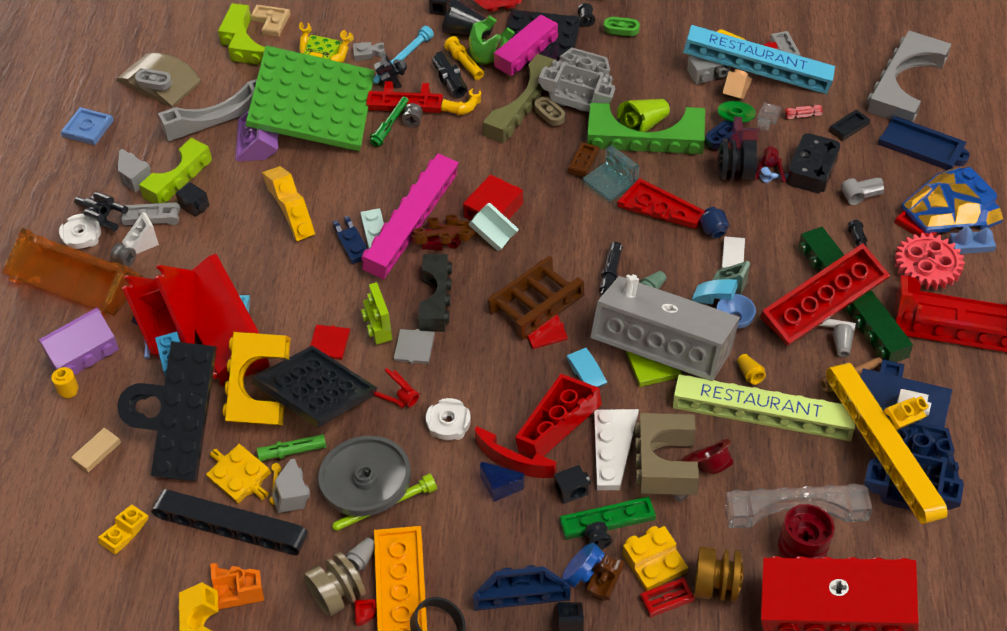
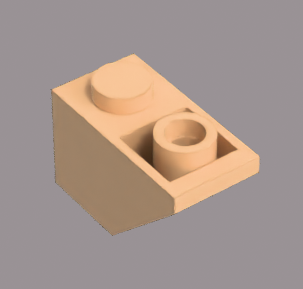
(737, 84)

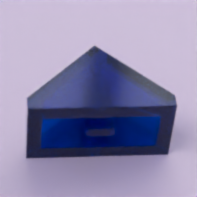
(501, 481)

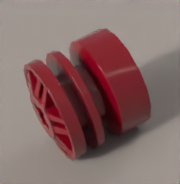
(806, 532)

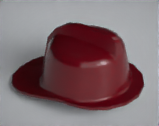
(712, 458)

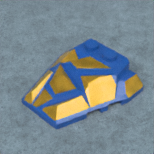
(954, 200)

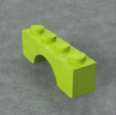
(162, 186)

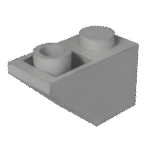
(705, 70)
(132, 170)
(289, 489)

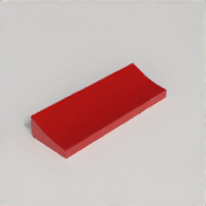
(824, 294)

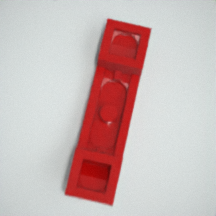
(537, 467)

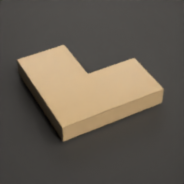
(273, 17)

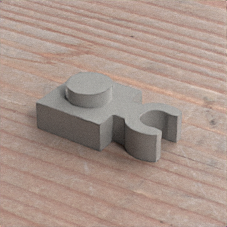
(366, 51)

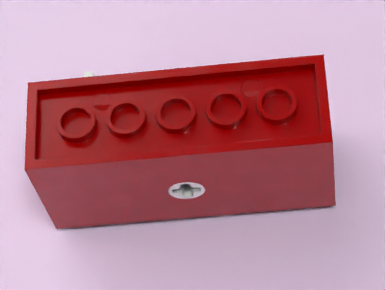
(839, 594)

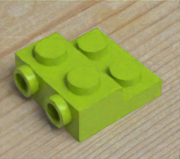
(376, 315)

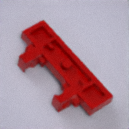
(387, 99)

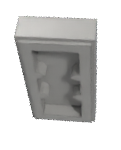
(785, 42)

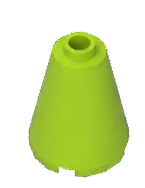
(642, 114)

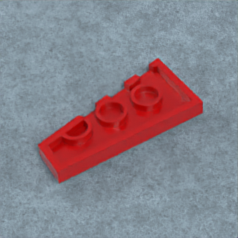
(660, 204)

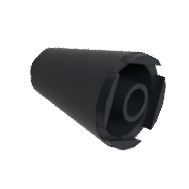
(461, 19)

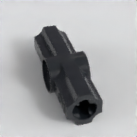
(449, 74)

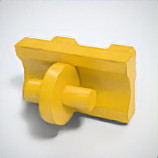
(907, 412)

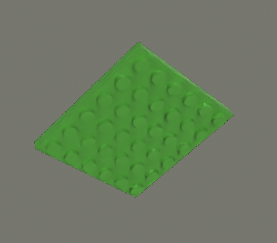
(311, 98)

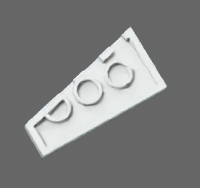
(612, 445)

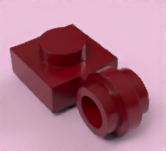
(434, 244)

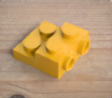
(654, 558)

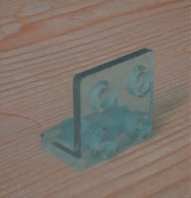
(614, 175)

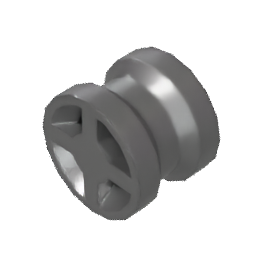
(412, 115)
(122, 254)

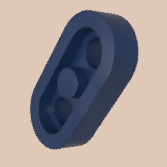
(721, 131)

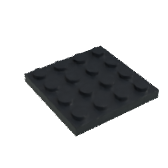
(567, 30)
(314, 386)

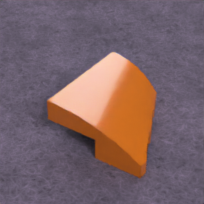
(236, 586)

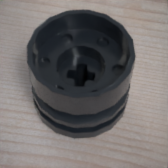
(737, 159)

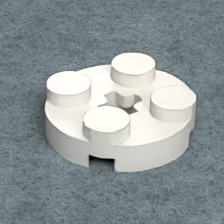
(70, 232)
(448, 430)

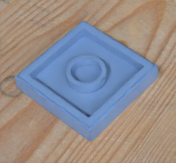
(87, 126)

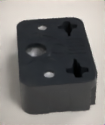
(813, 163)

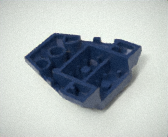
(934, 453)

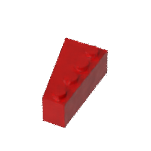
(557, 415)

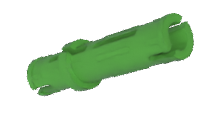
(292, 447)

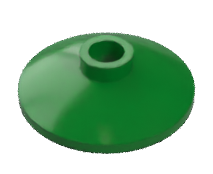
(732, 109)

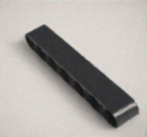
(230, 522)

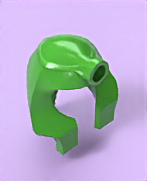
(483, 50)

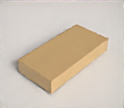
(96, 450)

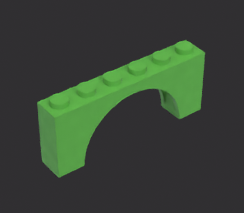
(683, 137)

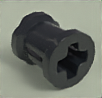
(586, 17)

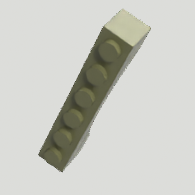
(503, 121)

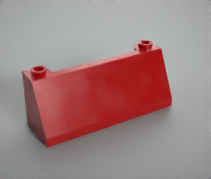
(220, 314)
(950, 317)

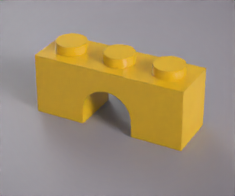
(196, 606)

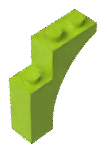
(234, 34)

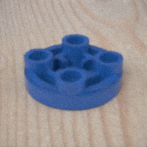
(582, 563)

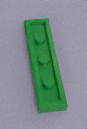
(614, 516)

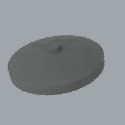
(364, 475)

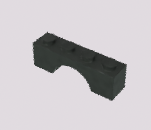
(433, 310)

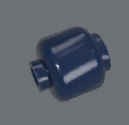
(714, 222)

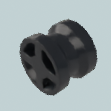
(598, 534)

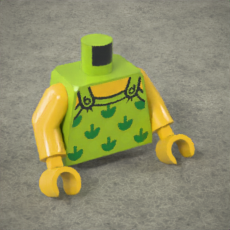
(324, 47)

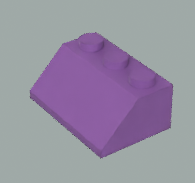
(254, 143)
(79, 343)

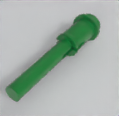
(385, 127)

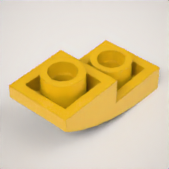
(126, 527)

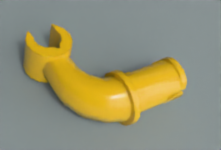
(462, 108)

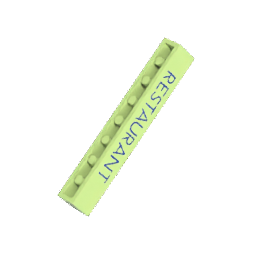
(763, 407)

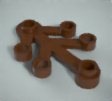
(445, 231)

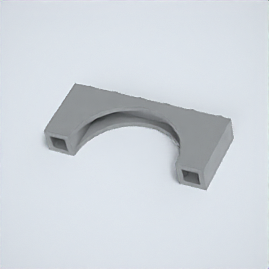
(913, 51)

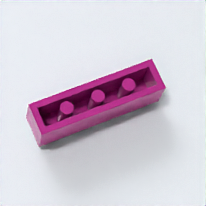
(525, 45)

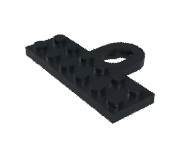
(182, 413)

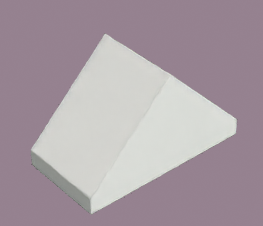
(141, 235)

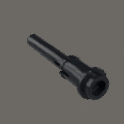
(855, 227)

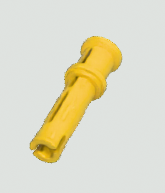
(460, 53)

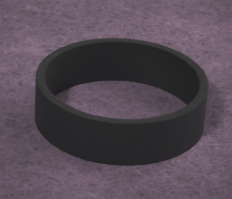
(441, 603)

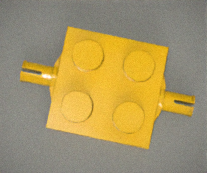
(238, 473)

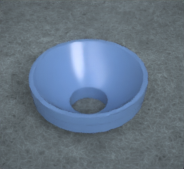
(739, 306)

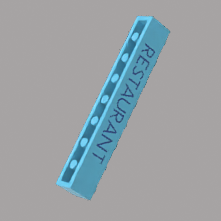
(759, 59)

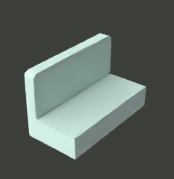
(493, 226)

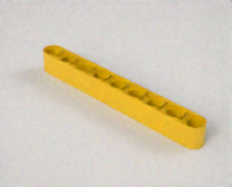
(887, 444)

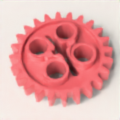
(929, 260)

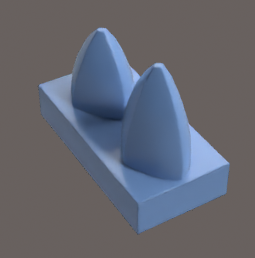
(973, 241)

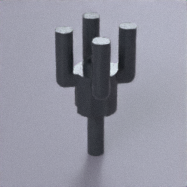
(99, 207)

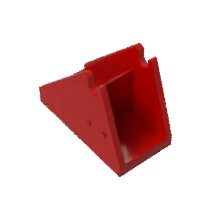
(163, 304)

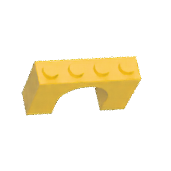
(245, 350)

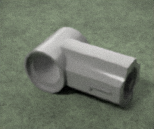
(857, 191)

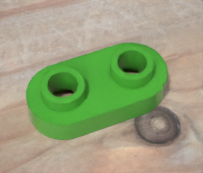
(621, 26)

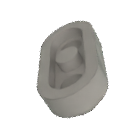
(153, 79)

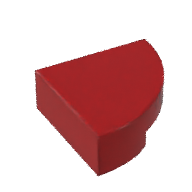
(365, 611)

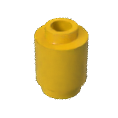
(65, 382)

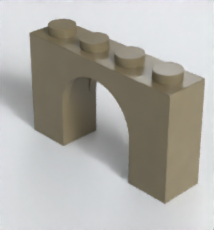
(658, 474)

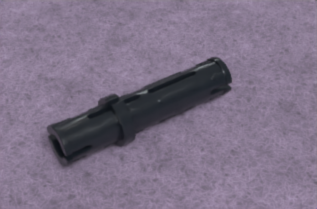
(610, 274)

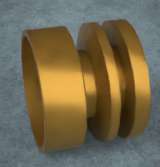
(718, 574)

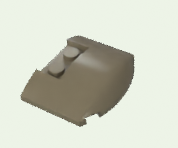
(183, 77)

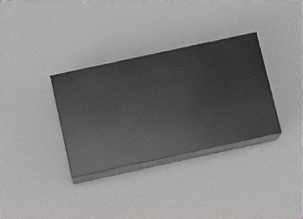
(849, 125)

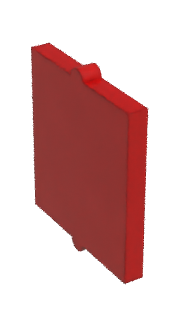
(548, 333)
(331, 340)

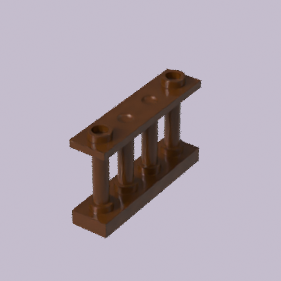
(541, 312)

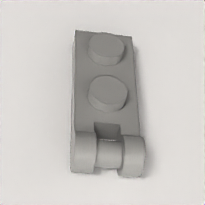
(156, 213)

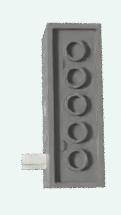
(664, 327)

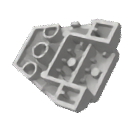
(578, 80)

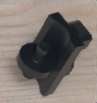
(398, 67)

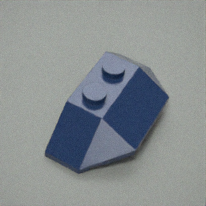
(520, 588)

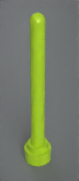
(424, 485)

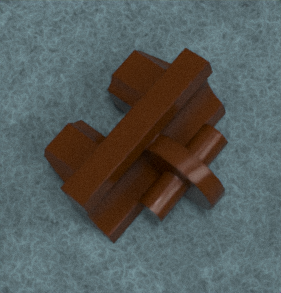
(605, 578)

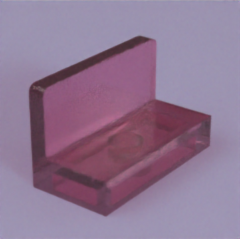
(740, 133)

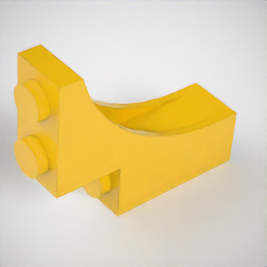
(282, 187)

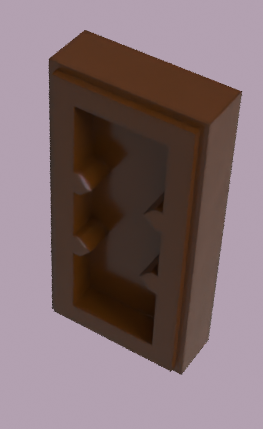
(583, 159)

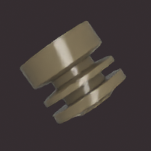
(338, 582)

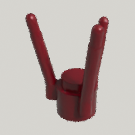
(771, 158)

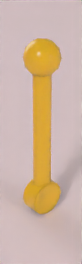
(275, 468)

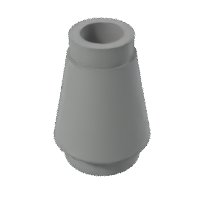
(843, 339)
(361, 554)

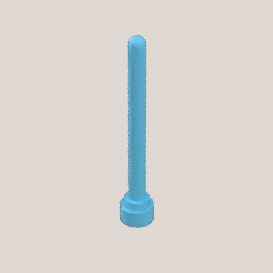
(424, 35)

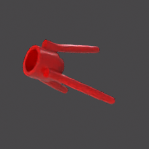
(406, 393)

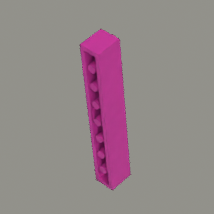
(411, 214)

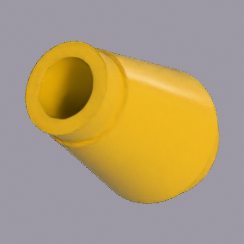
(752, 371)

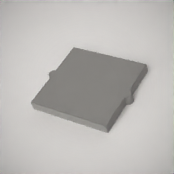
(414, 346)

